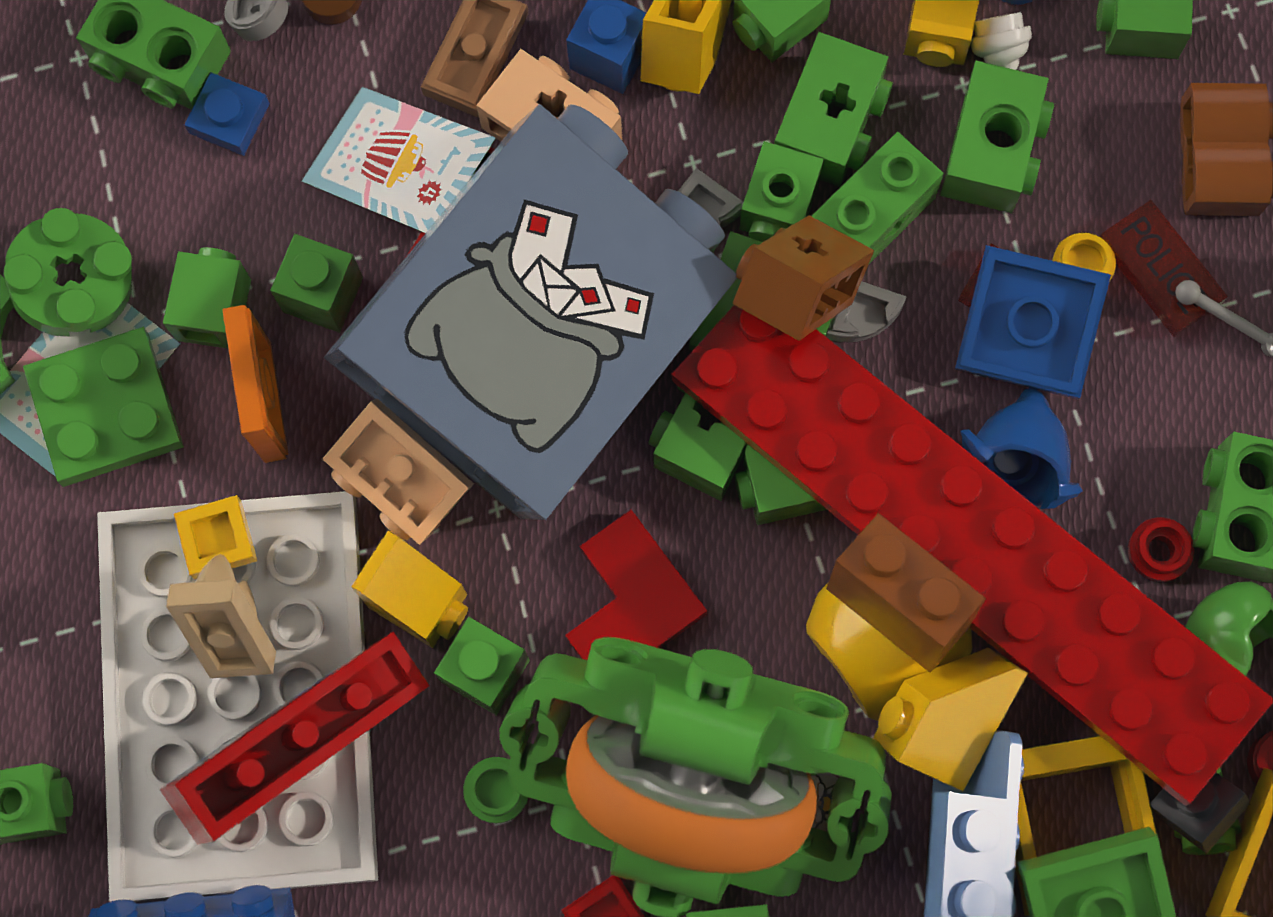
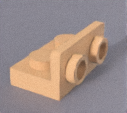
(396, 473)

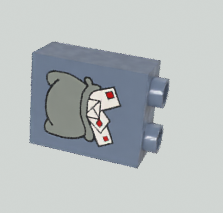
(537, 310)

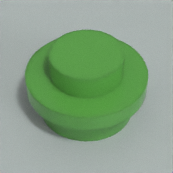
(490, 792)

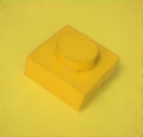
(215, 530)

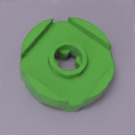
(66, 239)

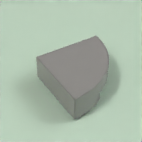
(712, 197)
(868, 315)

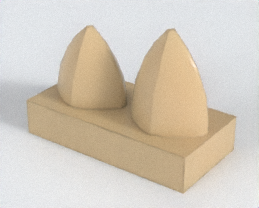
(221, 622)

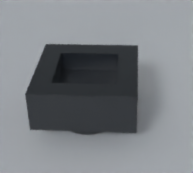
(1207, 815)

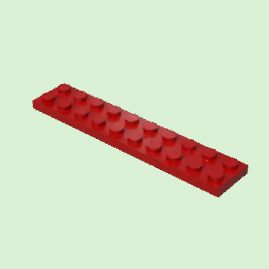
(1047, 596)

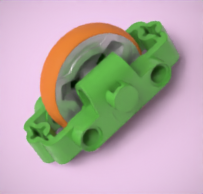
(696, 772)

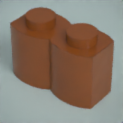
(1226, 149)

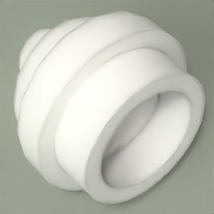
(1001, 40)

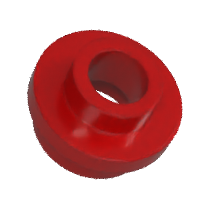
(1174, 536)

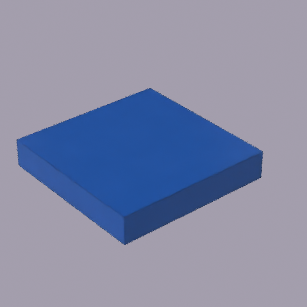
(1032, 322)

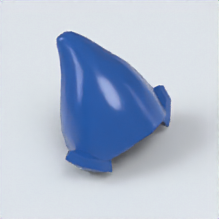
(1028, 446)

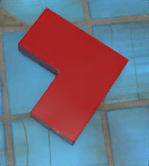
(649, 593)

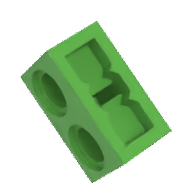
(161, 35)
(1237, 503)

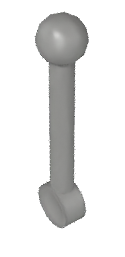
(1189, 293)

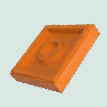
(255, 384)

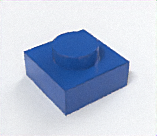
(227, 114)

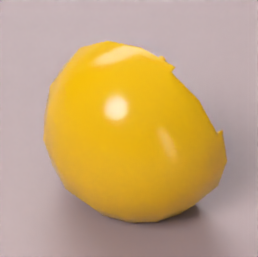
(864, 656)

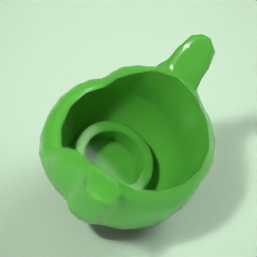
(1234, 621)

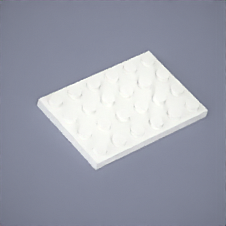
(171, 714)

